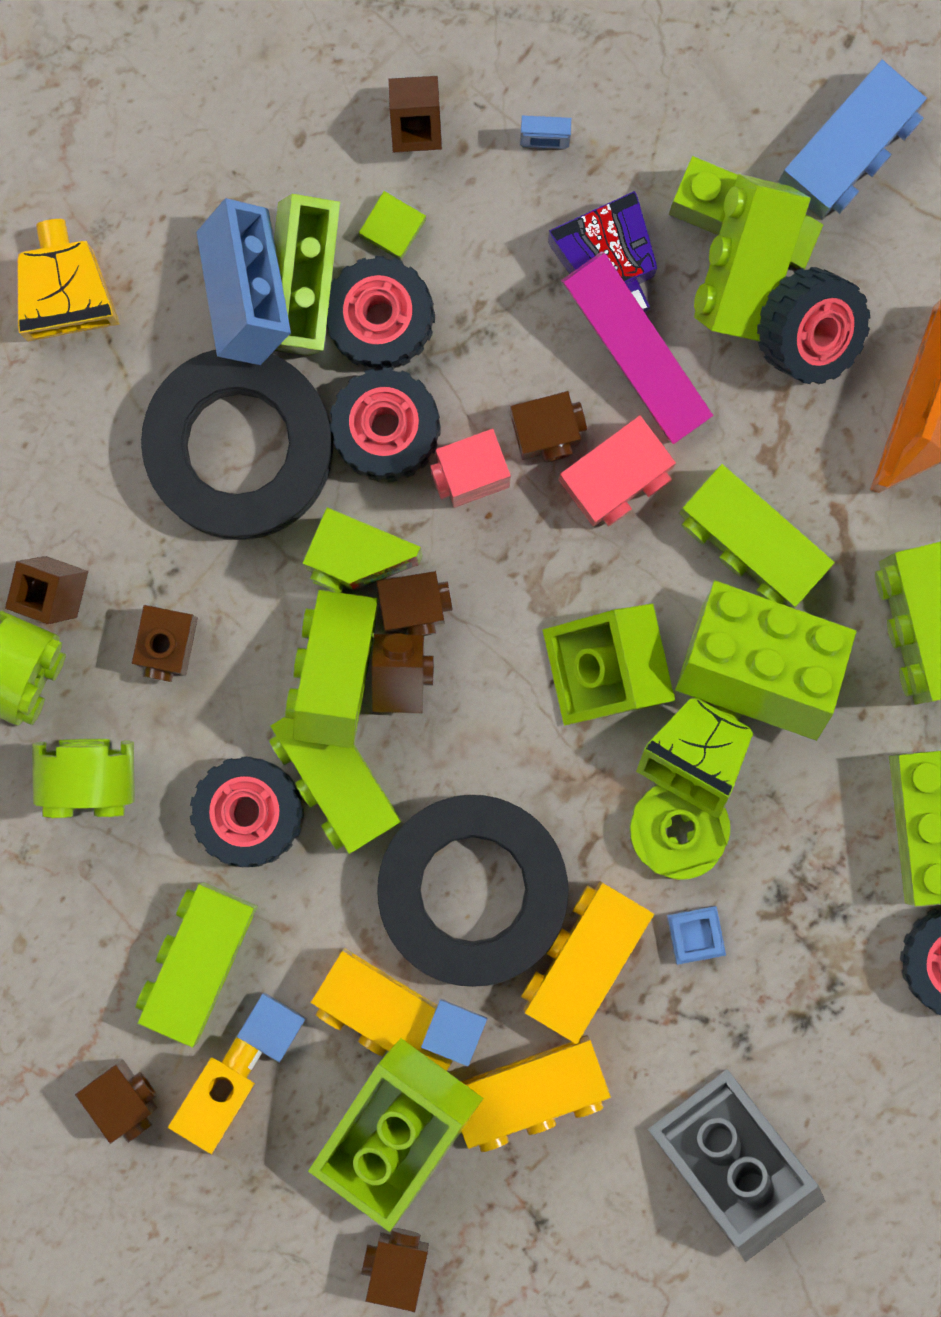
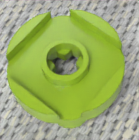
(663, 853)

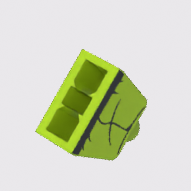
(698, 755)

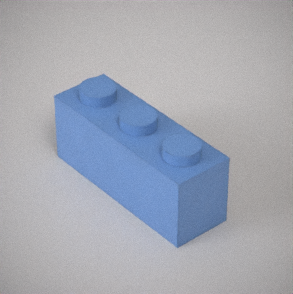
(855, 140)
(243, 282)

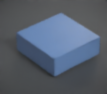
(545, 132)
(696, 935)
(271, 1027)
(454, 1032)

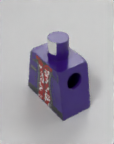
(619, 233)

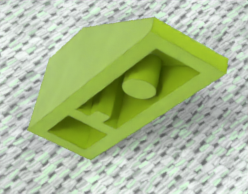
(702, 201)

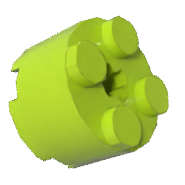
(26, 662)
(83, 776)

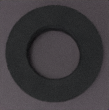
(251, 513)
(461, 960)

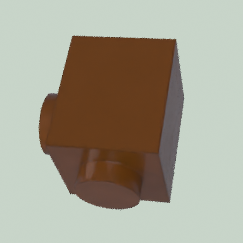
(415, 114)
(548, 426)
(46, 589)
(414, 603)
(164, 642)
(400, 673)
(119, 1102)
(395, 1269)

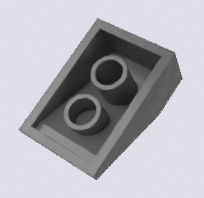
(737, 1165)

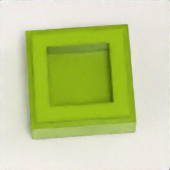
(392, 225)

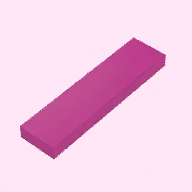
(637, 347)

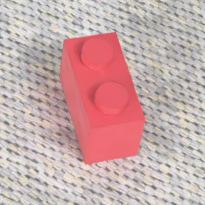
(470, 469)
(617, 472)

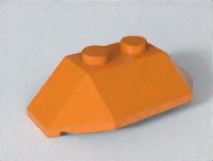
(916, 429)

